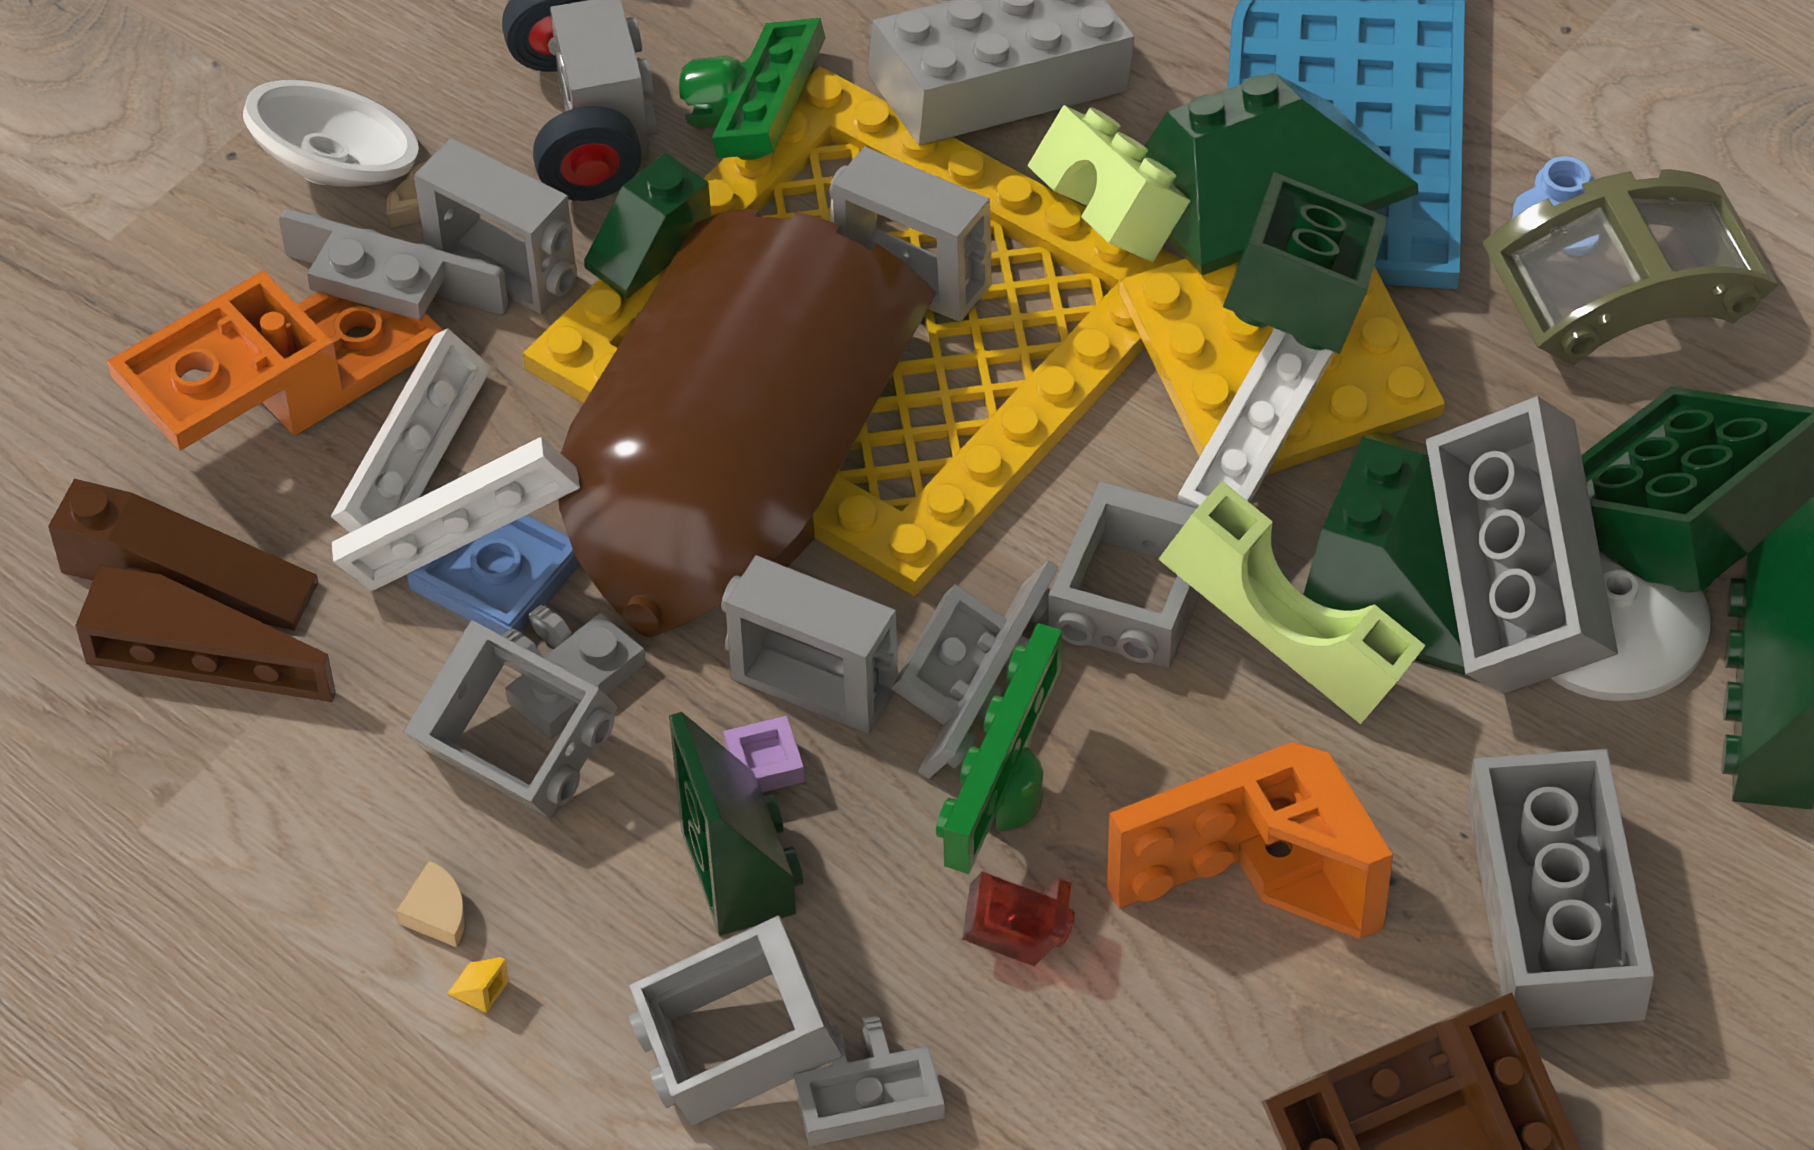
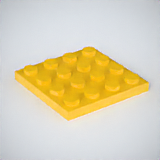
(1209, 351)

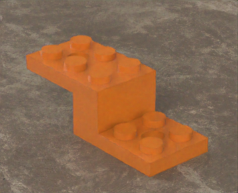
(268, 354)

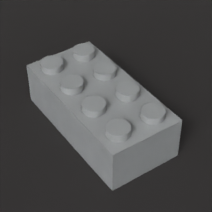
(996, 61)
(1520, 546)
(1560, 888)

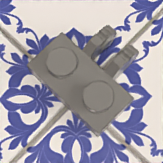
(594, 653)
(869, 1092)

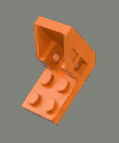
(1236, 814)

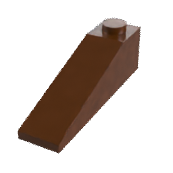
(125, 530)
(172, 631)

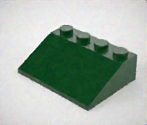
(1698, 483)
(1774, 669)

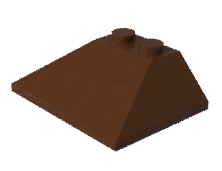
(1440, 1088)

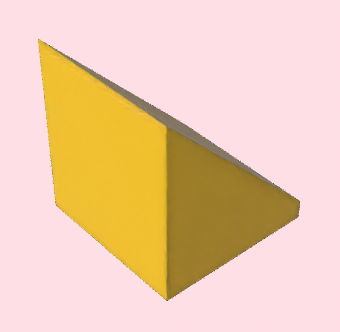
(481, 983)

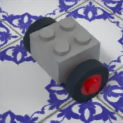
(602, 86)

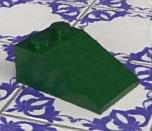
(1306, 264)
(731, 832)

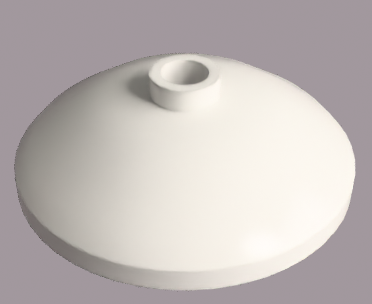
(329, 133)
(1657, 638)

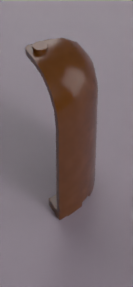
(731, 408)

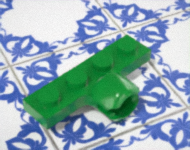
(753, 97)
(1003, 774)

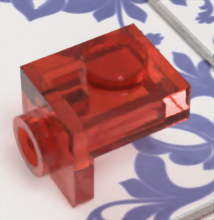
(1017, 918)

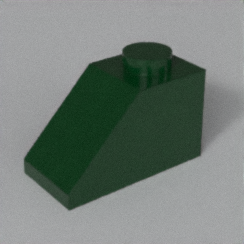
(648, 225)

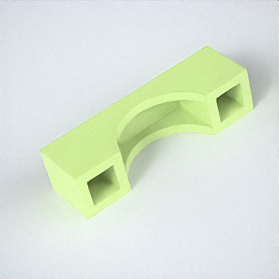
(1231, 562)

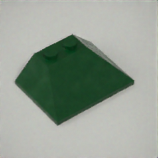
(1235, 140)
(1388, 547)

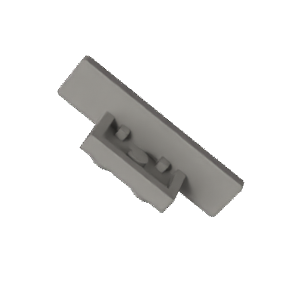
(388, 270)
(960, 659)

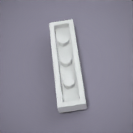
(1257, 419)
(414, 432)
(456, 514)

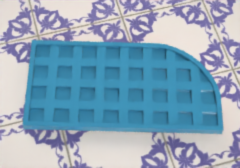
(1401, 83)

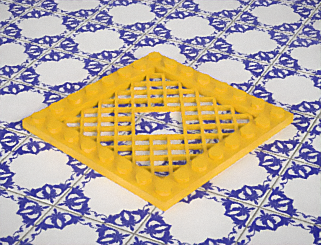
(918, 534)

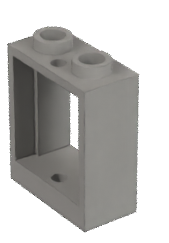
(463, 184)
(929, 205)
(1141, 525)
(822, 616)
(462, 688)
(710, 976)

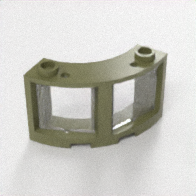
(1627, 260)

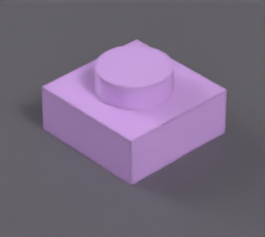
(768, 751)

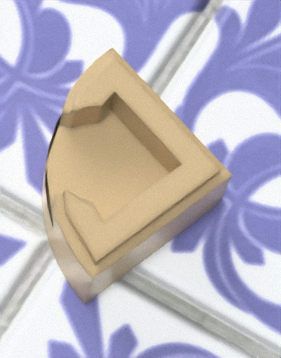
(403, 202)
(434, 906)

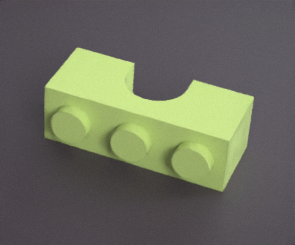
(1124, 194)

